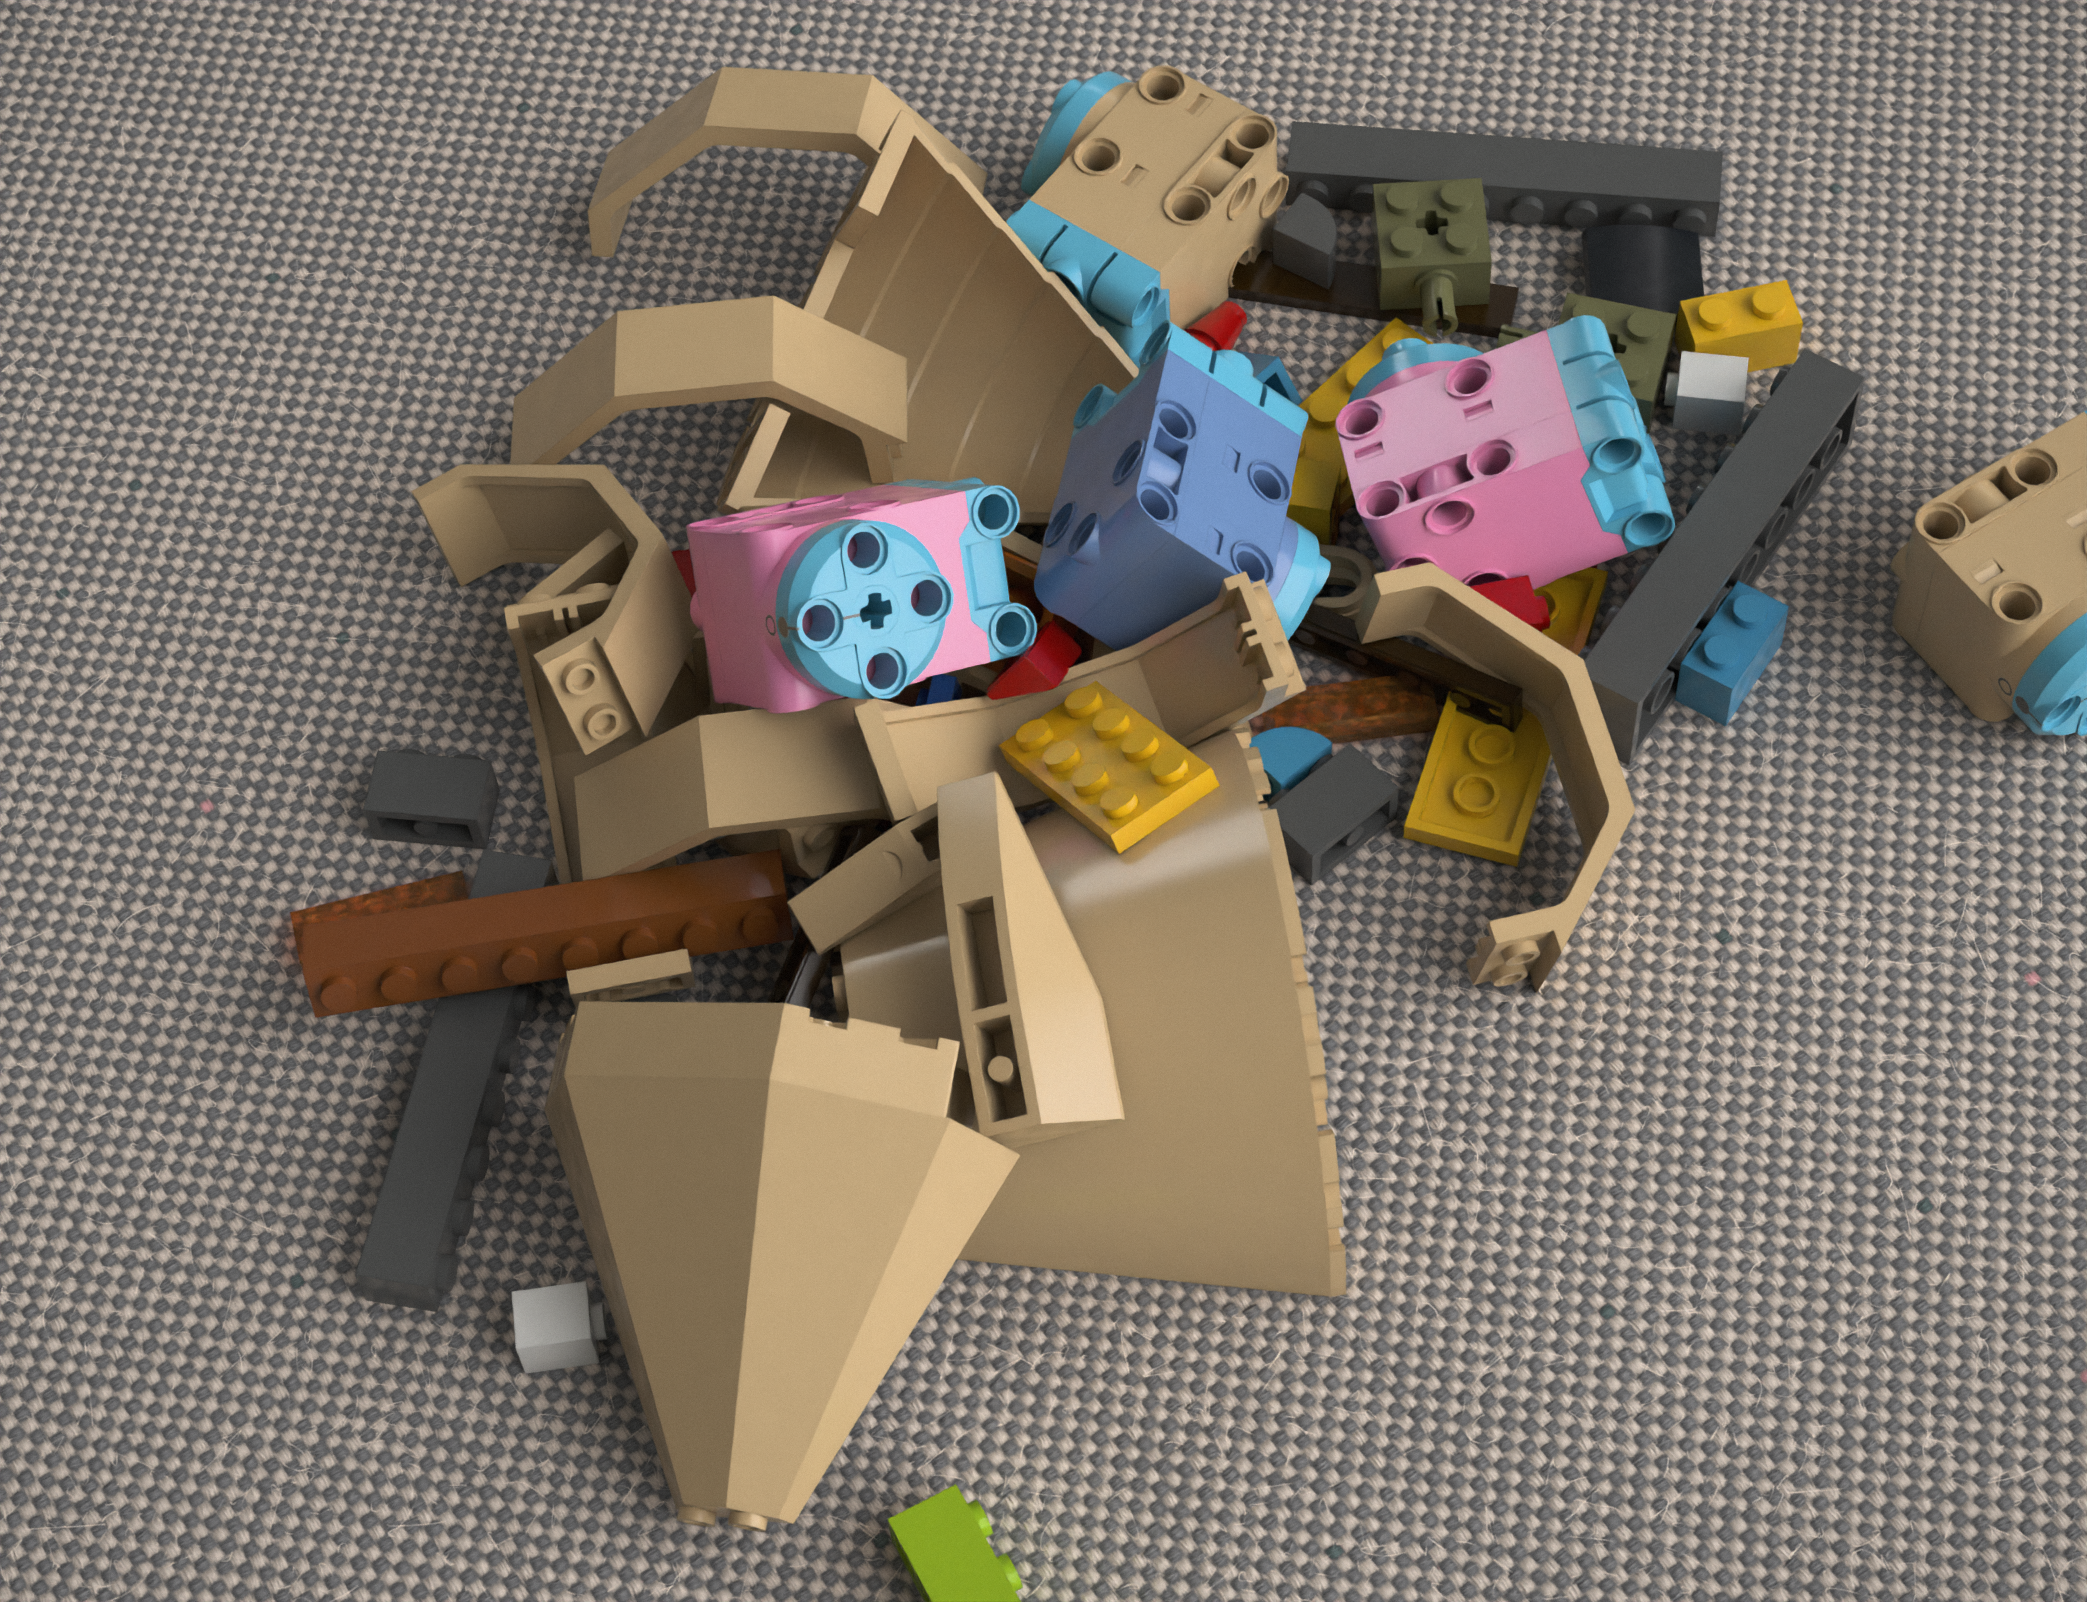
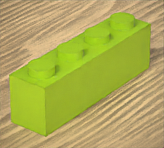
(949, 1553)

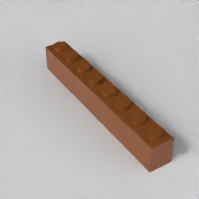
(544, 932)

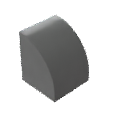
(1307, 241)

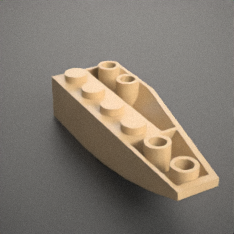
(1020, 981)

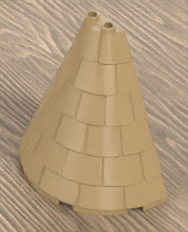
(986, 335)

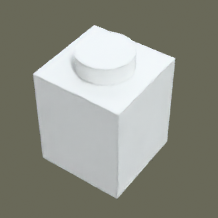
(1708, 392)
(558, 1327)

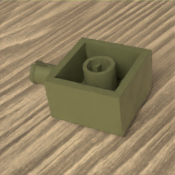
(1431, 248)
(1638, 339)

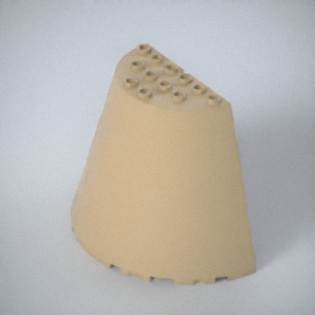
(1208, 1043)

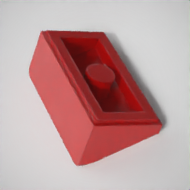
(1039, 667)

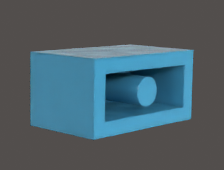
(1731, 653)

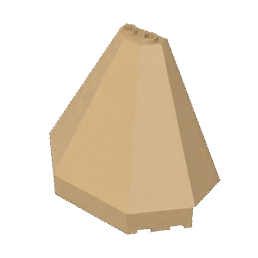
(763, 1224)

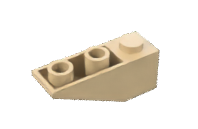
(872, 882)

